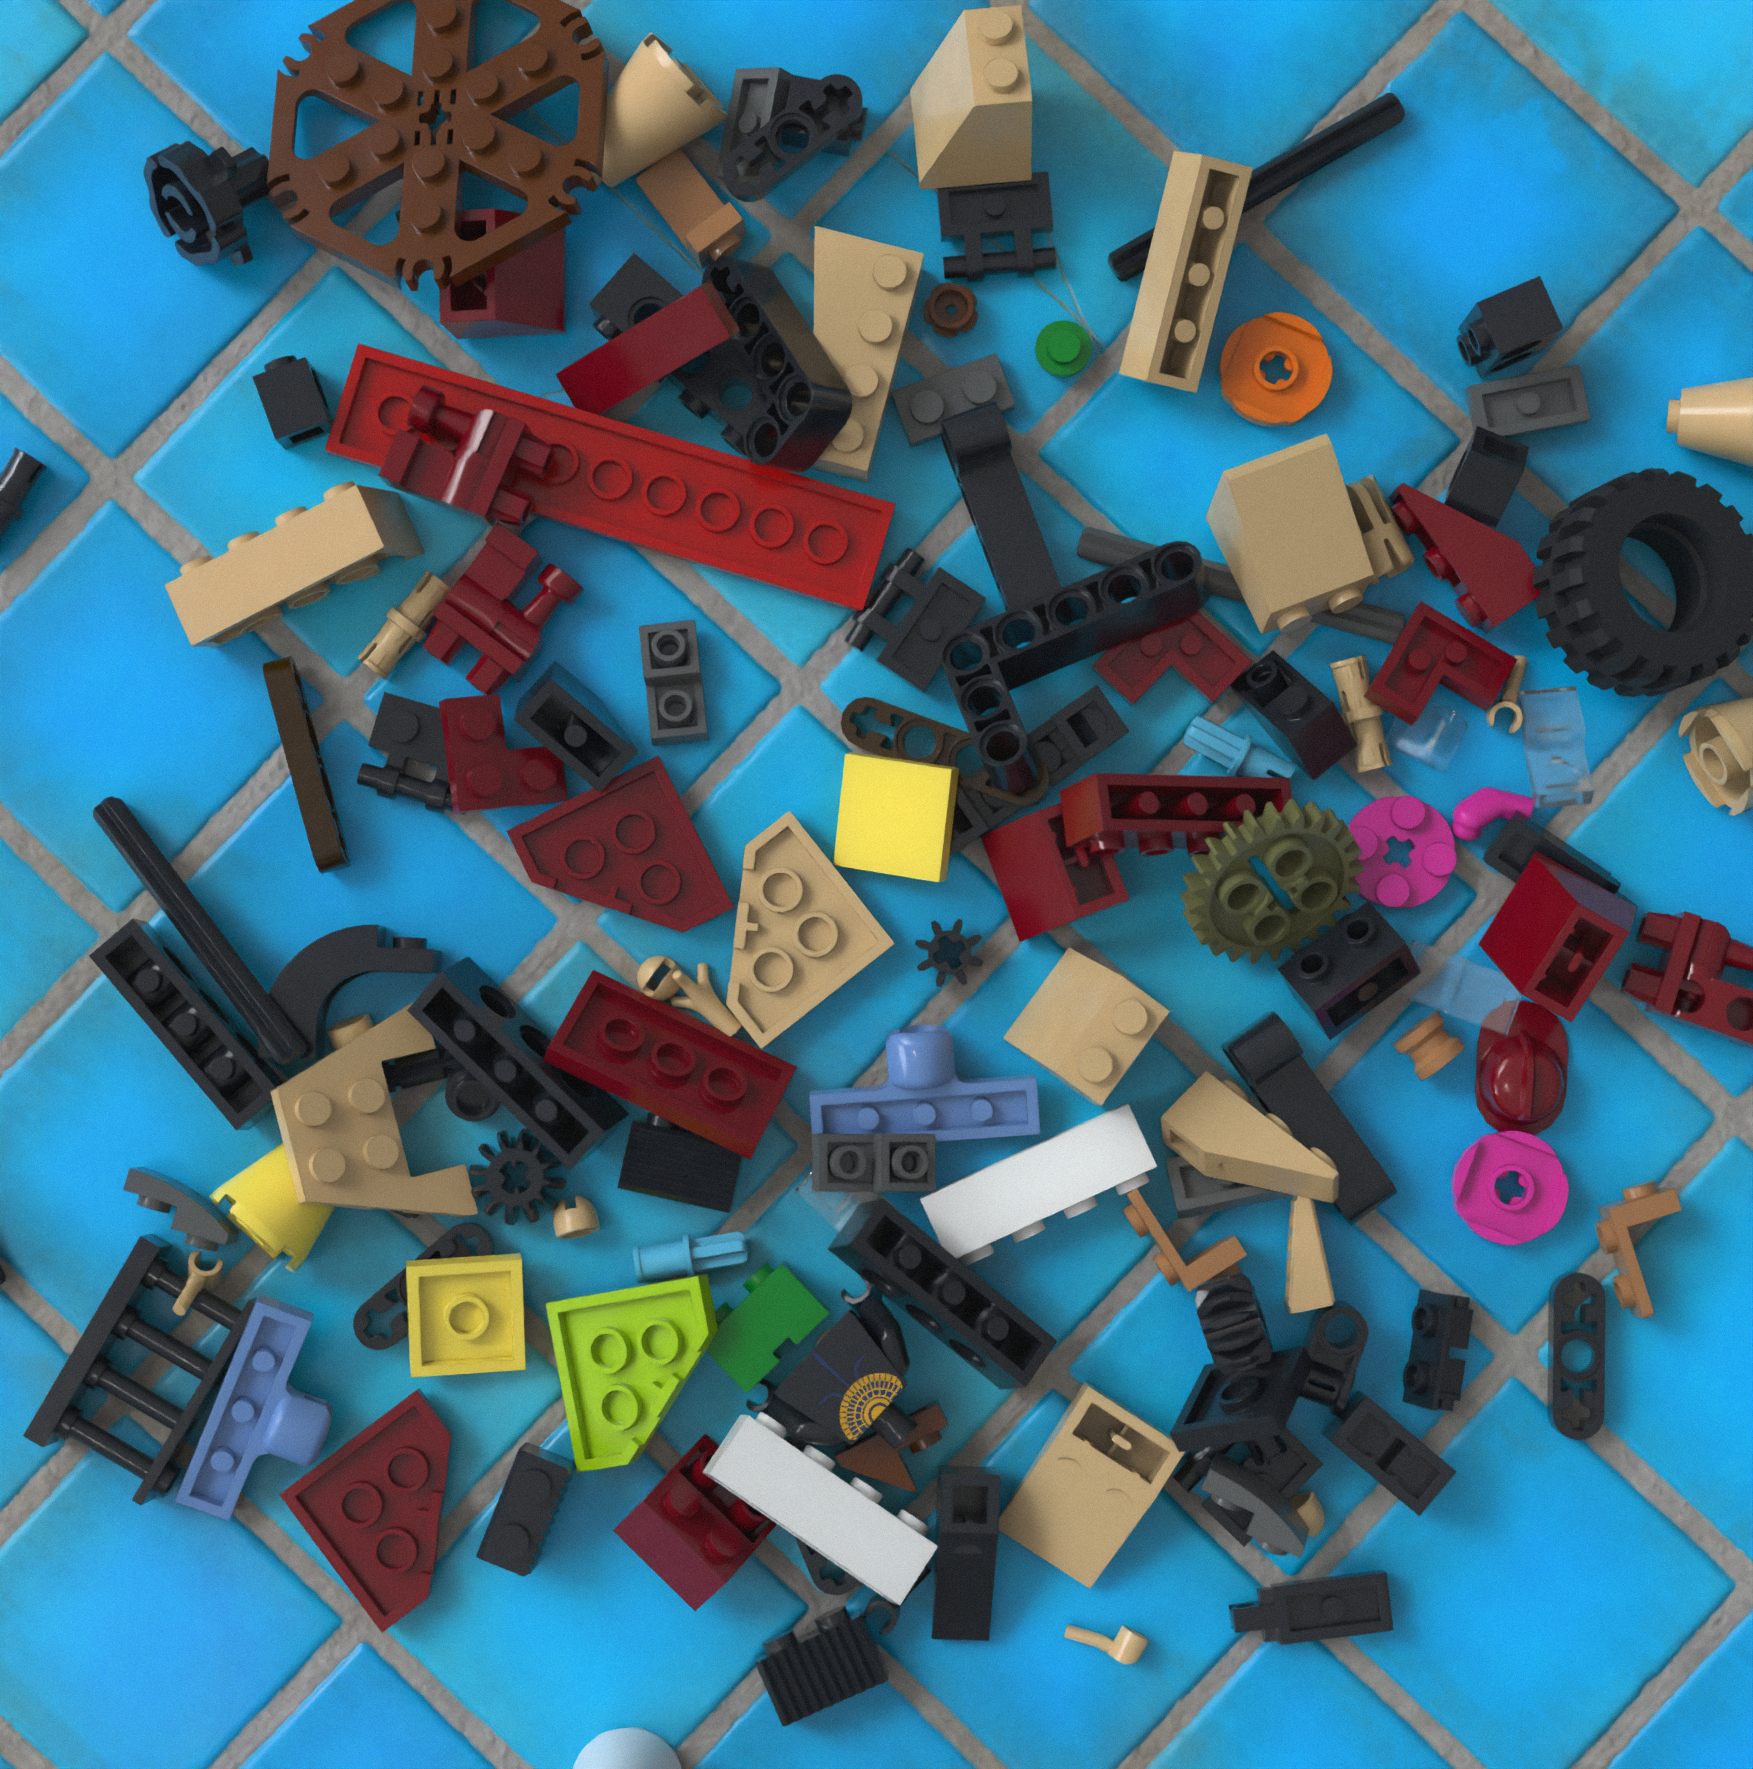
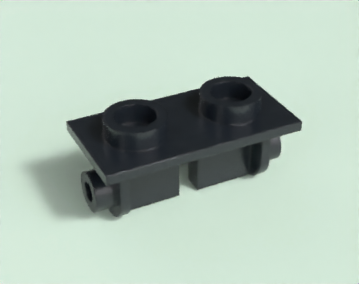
(1429, 1375)

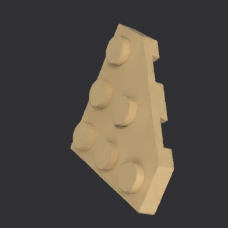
(794, 932)

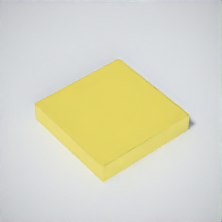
(896, 816)
(465, 1315)

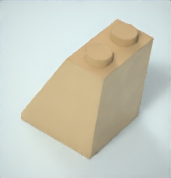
(975, 103)
(1291, 535)
(1086, 1025)

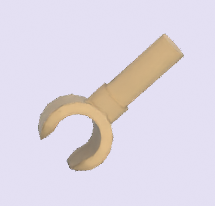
(1510, 696)
(196, 1281)
(1125, 1648)

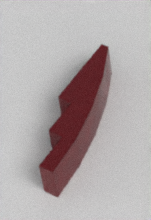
(648, 350)

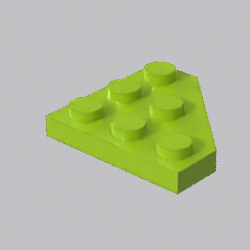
(626, 1362)

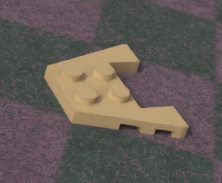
(346, 1134)

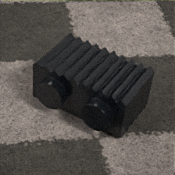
(679, 1165)
(526, 1509)
(821, 1665)

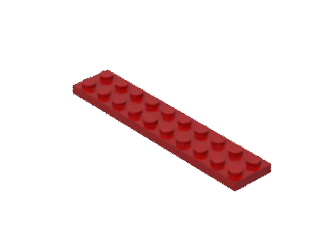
(641, 484)

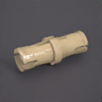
(404, 625)
(1361, 714)

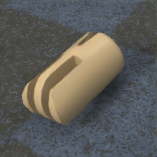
(1380, 532)

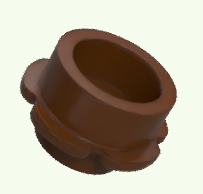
(951, 295)

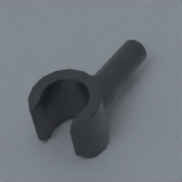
(894, 1609)

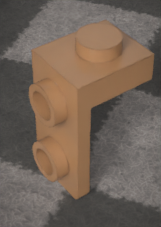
(692, 208)
(1640, 1204)
(1206, 1265)

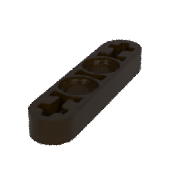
(947, 748)
(306, 765)

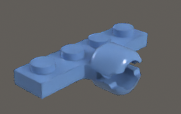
(929, 1096)
(256, 1411)

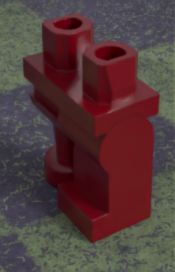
(480, 472)
(483, 615)
(1690, 973)

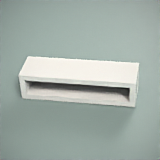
(1038, 1183)
(820, 1508)

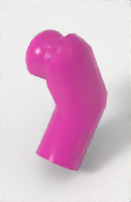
(1484, 807)

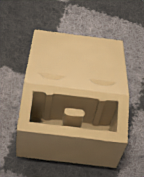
(1089, 1485)

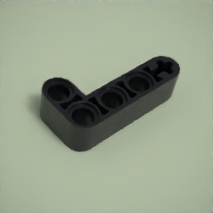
(803, 388)
(998, 505)
(1285, 1086)

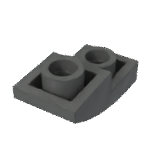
(673, 682)
(873, 1163)
(195, 1215)
(1273, 1521)

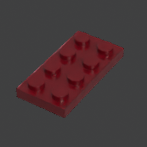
(670, 1064)

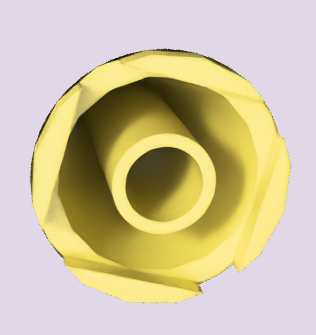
(269, 1209)

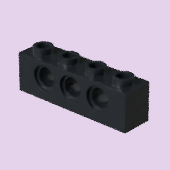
(642, 291)
(188, 1023)
(507, 1057)
(942, 1294)

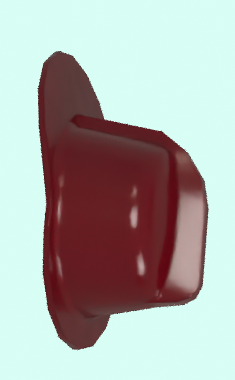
(1524, 1073)

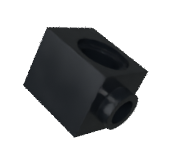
(293, 401)
(1486, 476)

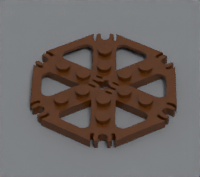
(471, 140)

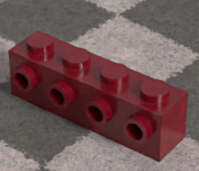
(1162, 810)

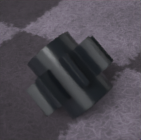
(953, 937)

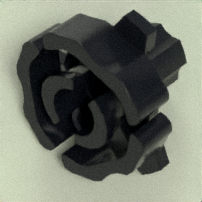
(205, 199)

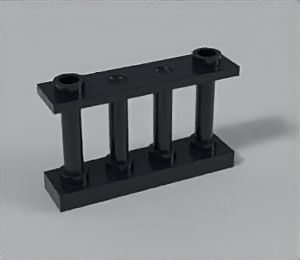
(92, 1369)

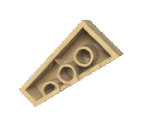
(862, 322)
(291, 563)

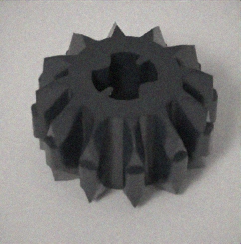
(499, 1178)
(1233, 1324)

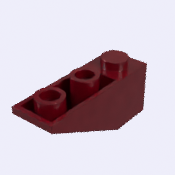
(1479, 563)

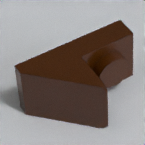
(878, 1460)

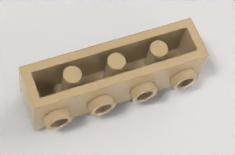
(1185, 270)

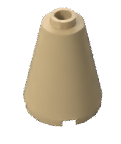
(654, 111)
(1715, 419)
(1722, 752)

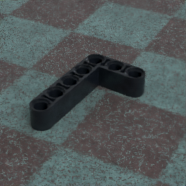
(1059, 645)

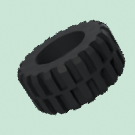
(1585, 596)

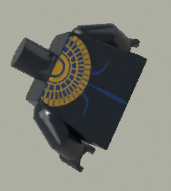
(847, 1380)

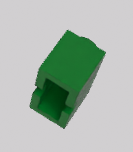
(775, 1309)

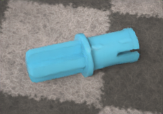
(1234, 752)
(690, 1256)

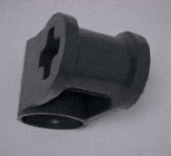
(1333, 1362)

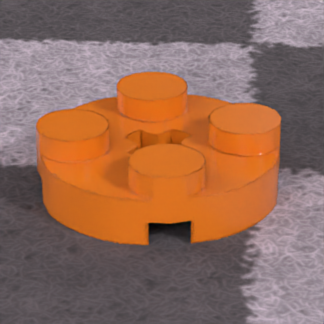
(1261, 340)

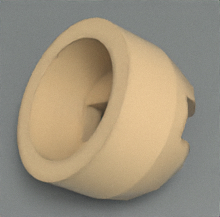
(668, 986)
(349, 1029)
(575, 1221)
(1310, 1510)

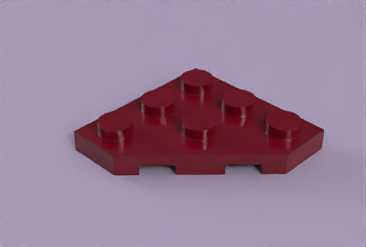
(626, 851)
(381, 1508)

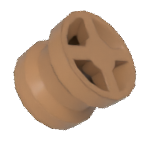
(1429, 1045)

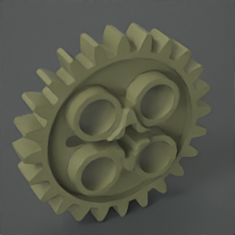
(1306, 855)

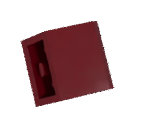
(513, 297)
(1044, 879)
(1556, 935)
(693, 1528)

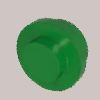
(1063, 348)

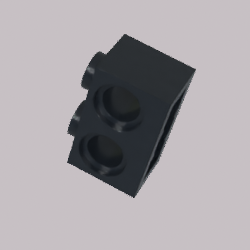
(1508, 328)
(1389, 1453)

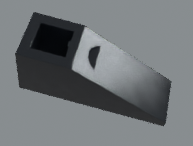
(965, 1552)

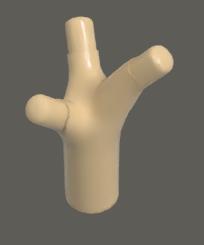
(704, 1000)

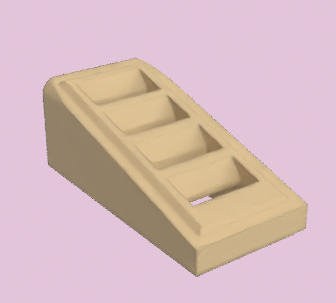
(1307, 1271)

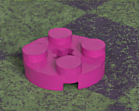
(1430, 859)
(1538, 1172)

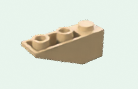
(1236, 1143)

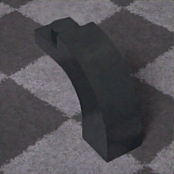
(328, 964)

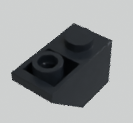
(1294, 714)

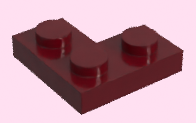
(1186, 645)
(1434, 653)
(483, 770)

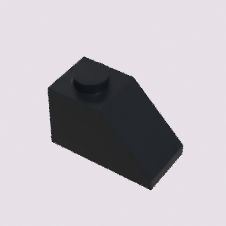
(575, 726)

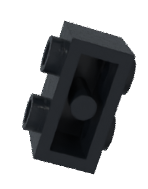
(1349, 970)

